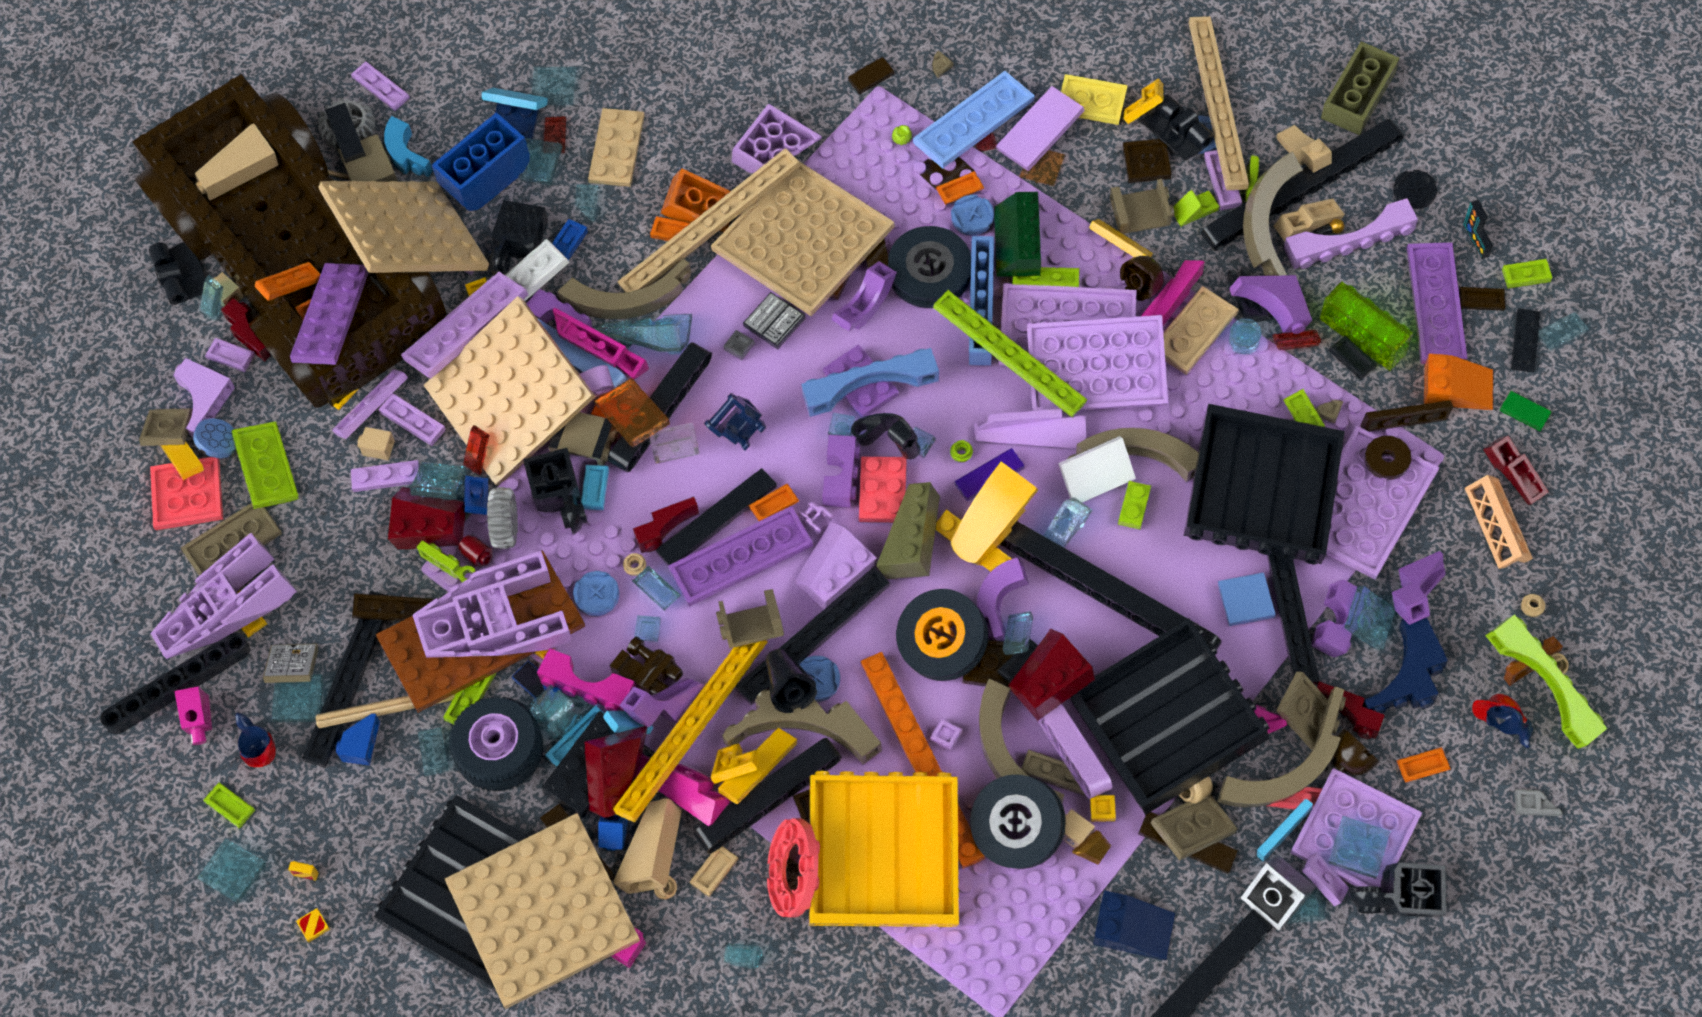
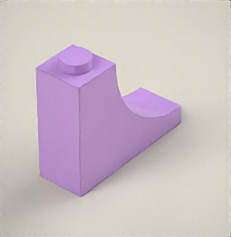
(207, 389)

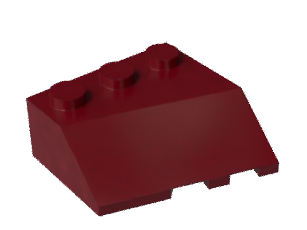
(425, 519)
(612, 768)

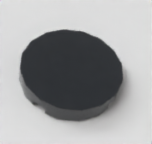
(1416, 187)

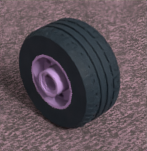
(496, 743)

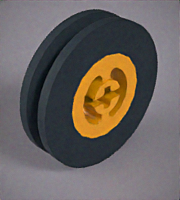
(951, 609)

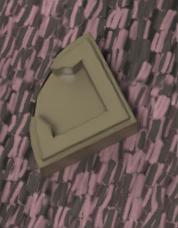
(941, 64)
(1330, 410)

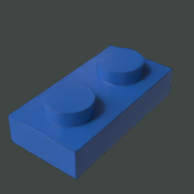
(570, 238)
(475, 495)

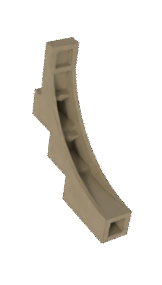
(839, 724)

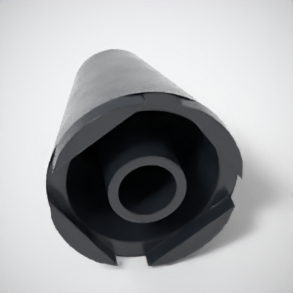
(788, 682)

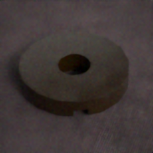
(1392, 446)

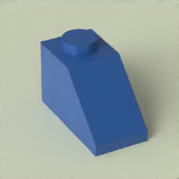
(359, 741)
(612, 832)

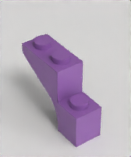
(1417, 583)
(669, 703)

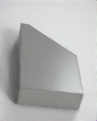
(1534, 803)

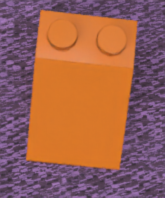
(691, 197)
(1459, 381)

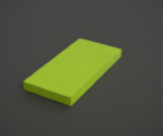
(264, 465)

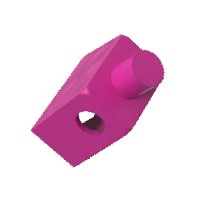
(194, 704)

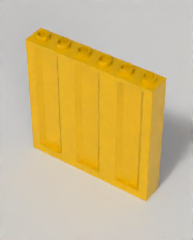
(885, 849)

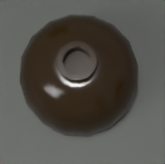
(1142, 275)
(1353, 756)

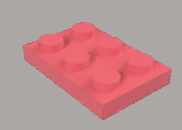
(881, 488)

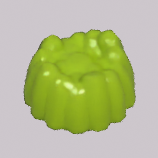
(902, 134)

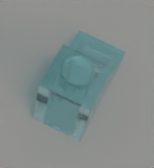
(1067, 521)

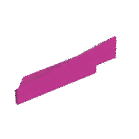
(1176, 290)
(599, 345)

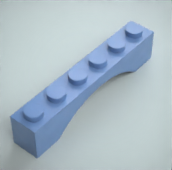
(914, 369)

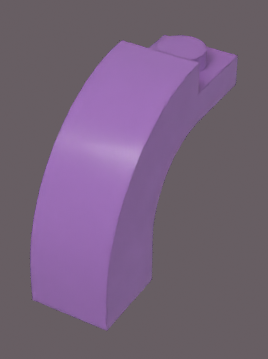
(868, 299)
(994, 589)

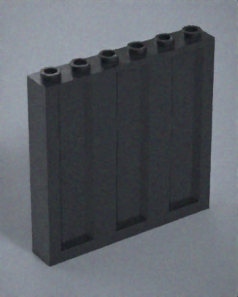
(1264, 484)
(1169, 715)
(421, 902)

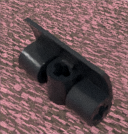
(1178, 128)
(177, 271)

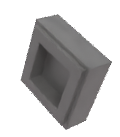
(739, 345)

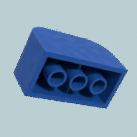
(483, 163)

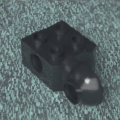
(515, 234)
(556, 487)
(1405, 891)

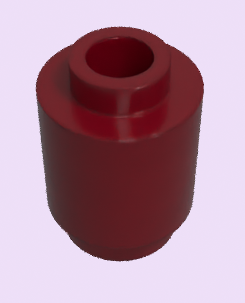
(475, 551)

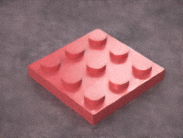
(189, 500)

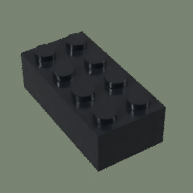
(569, 780)

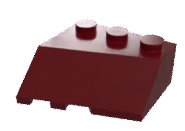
(1051, 675)

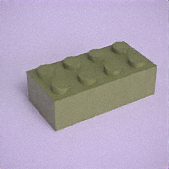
(1360, 88)

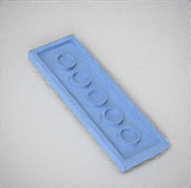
(973, 119)

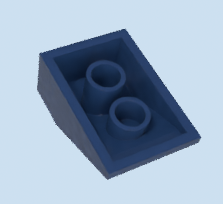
(1133, 926)

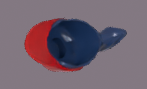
(1506, 708)
(254, 743)

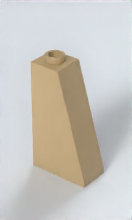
(236, 163)
(651, 849)

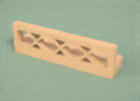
(1505, 517)

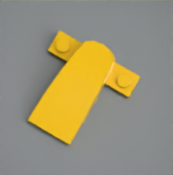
(988, 518)

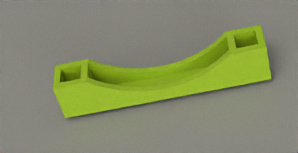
(1577, 718)

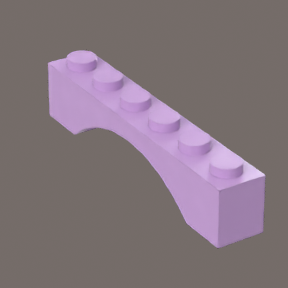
(1309, 248)

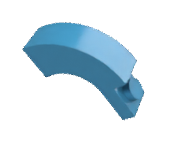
(396, 138)

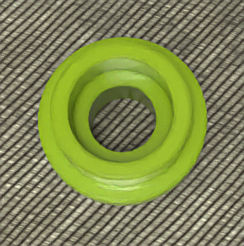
(961, 445)

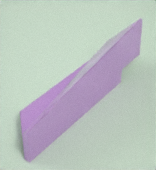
(1032, 428)

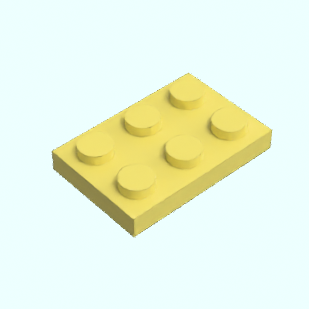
(1100, 99)

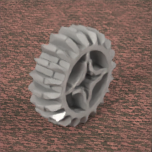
(363, 126)
(502, 518)

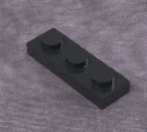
(1525, 340)

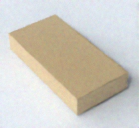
(713, 871)

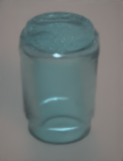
(743, 955)

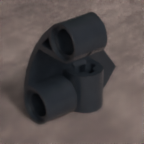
(898, 431)

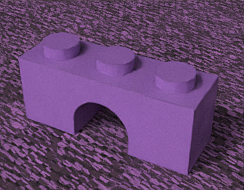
(544, 303)
(839, 489)
(1330, 636)

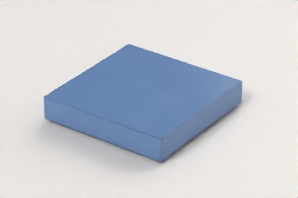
(1246, 599)

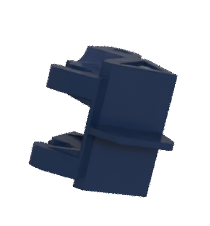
(739, 423)

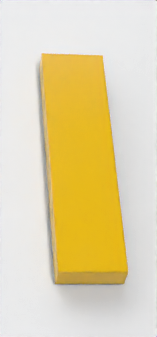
(771, 753)

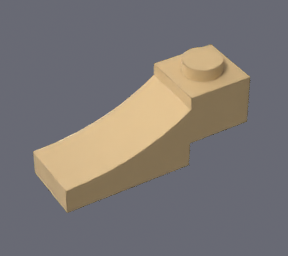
(1307, 150)
(1308, 218)

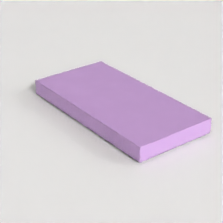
(1040, 128)

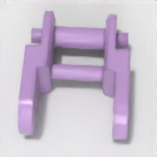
(819, 511)

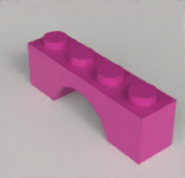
(558, 671)

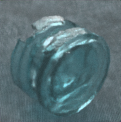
(1245, 336)

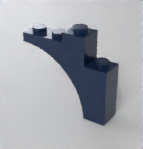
(1413, 683)

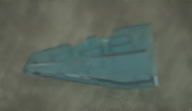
(663, 335)

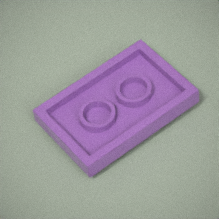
(868, 397)

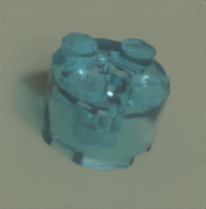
(554, 712)

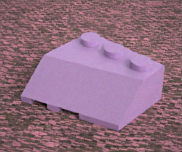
(768, 137)
(834, 565)

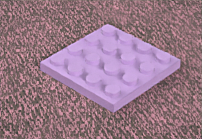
(1358, 801)

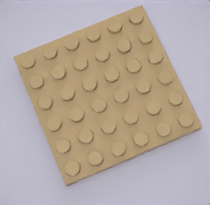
(403, 226)
(803, 238)
(512, 387)
(541, 910)

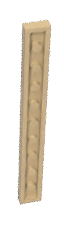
(1218, 104)
(710, 222)

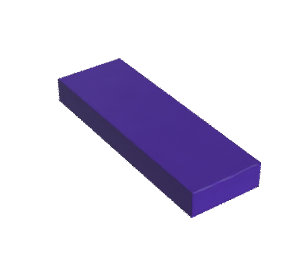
(971, 483)

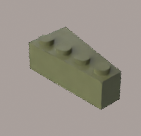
(912, 534)

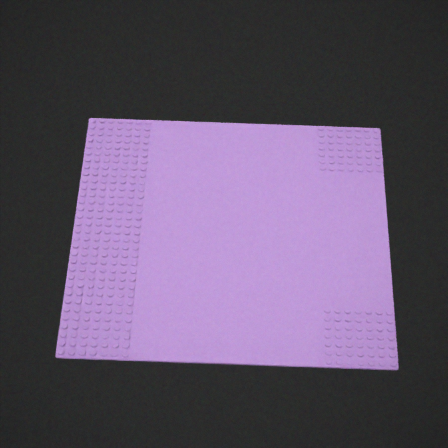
(1006, 915)

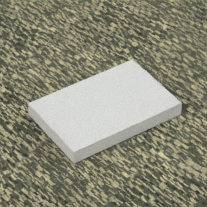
(538, 267)
(1097, 470)

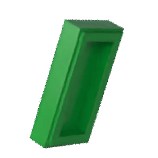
(1525, 411)

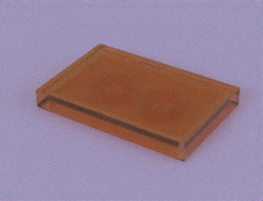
(632, 412)

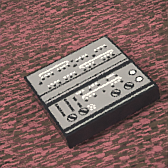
(774, 320)

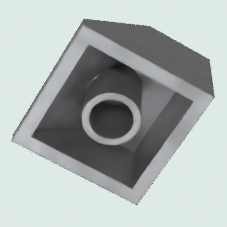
(1278, 892)

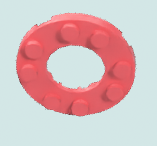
(794, 902)

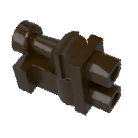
(652, 673)

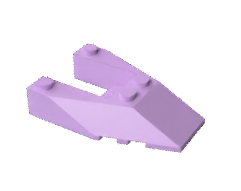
(214, 605)
(479, 619)

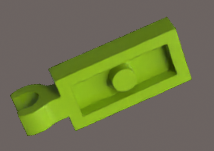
(448, 564)

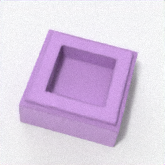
(946, 735)

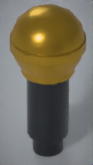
(1336, 226)

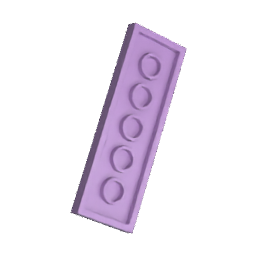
(460, 326)

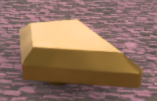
(1093, 848)

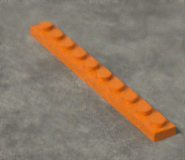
(914, 742)

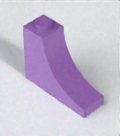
(1279, 296)

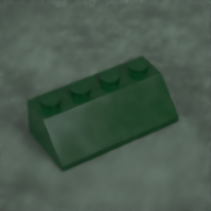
(1018, 235)

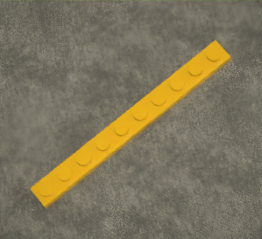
(687, 730)

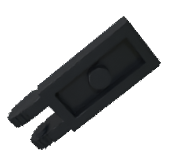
(1248, 308)

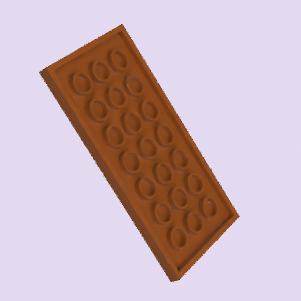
(438, 678)

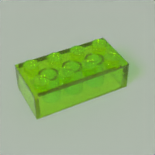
(1366, 325)

